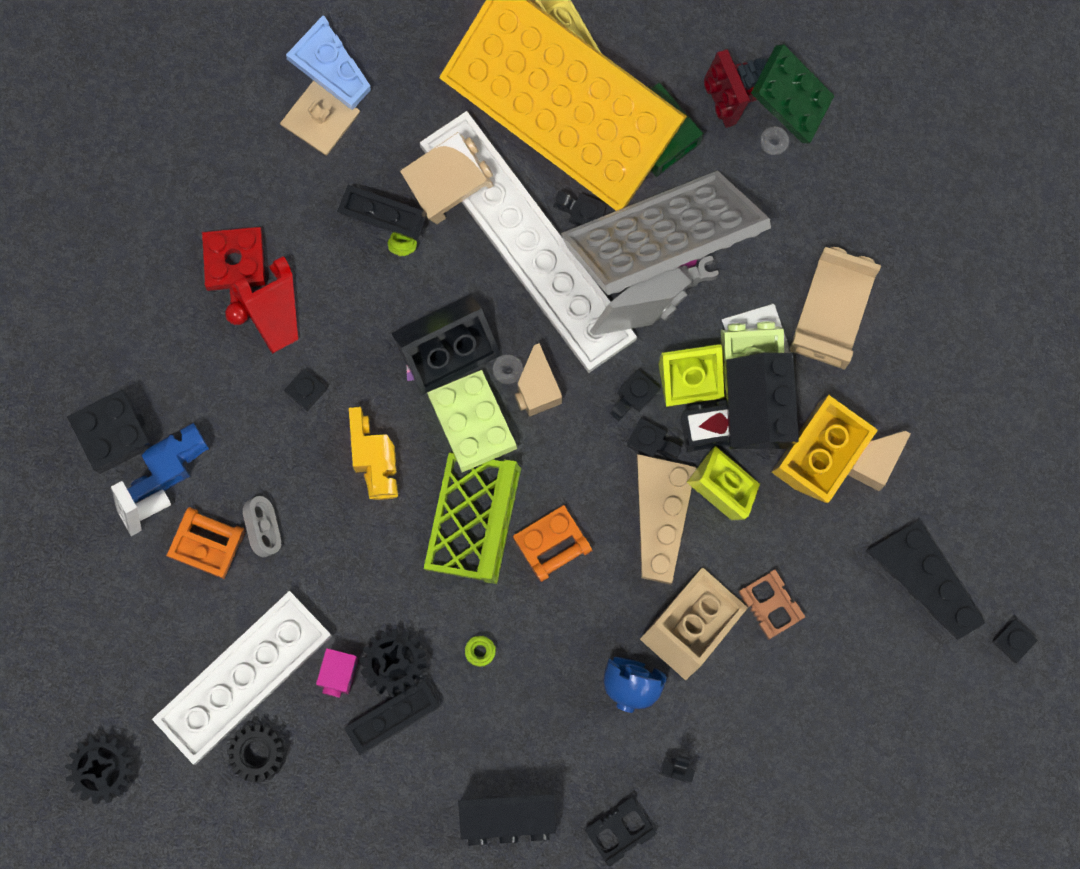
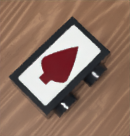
(705, 427)

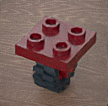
(732, 85)

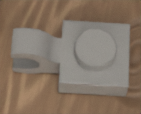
(699, 274)

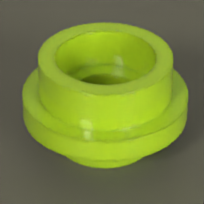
(401, 245)
(480, 641)

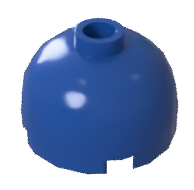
(632, 684)

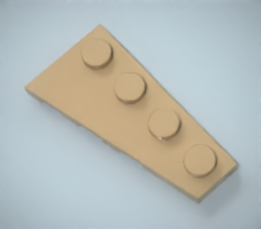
(662, 514)

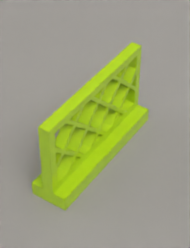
(497, 524)

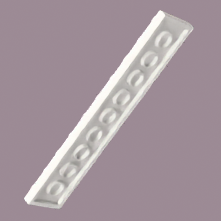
(536, 252)

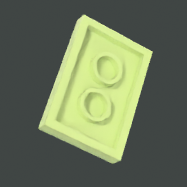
(472, 421)

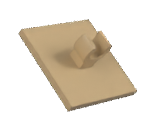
(319, 118)

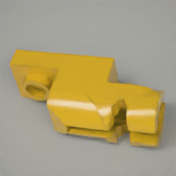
(374, 456)

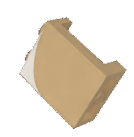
(447, 176)

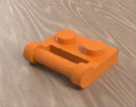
(546, 535)
(202, 552)

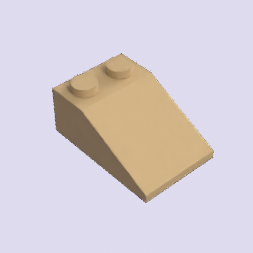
(694, 624)

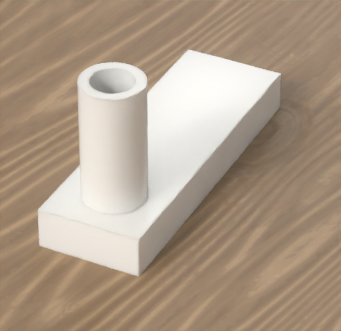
(133, 513)

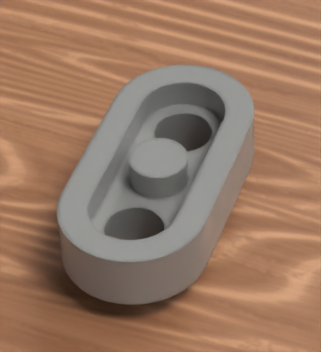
(261, 526)

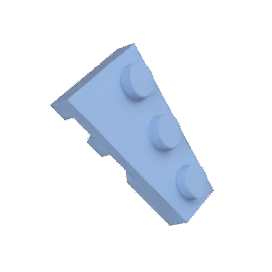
(328, 64)

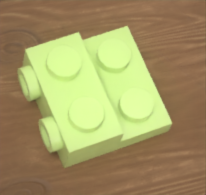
(744, 341)

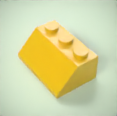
(825, 451)

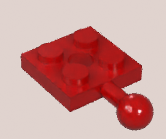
(221, 275)

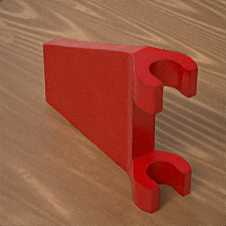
(271, 306)

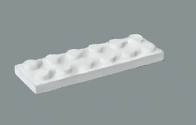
(241, 678)

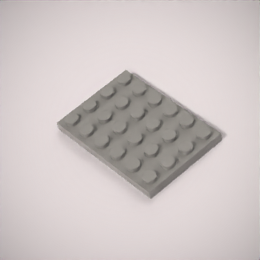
(664, 232)

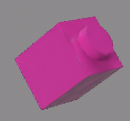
(337, 673)

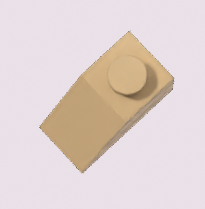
(537, 385)
(879, 460)

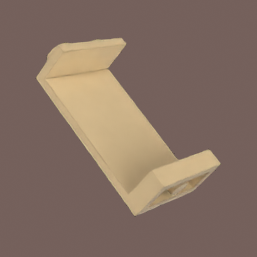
(834, 307)

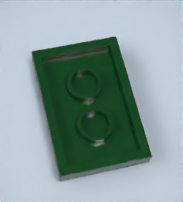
(792, 94)

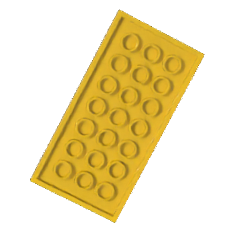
(562, 98)

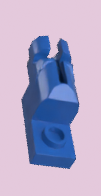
(166, 462)

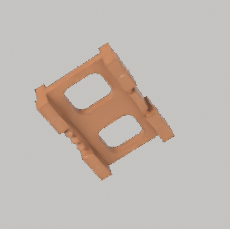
(780, 599)

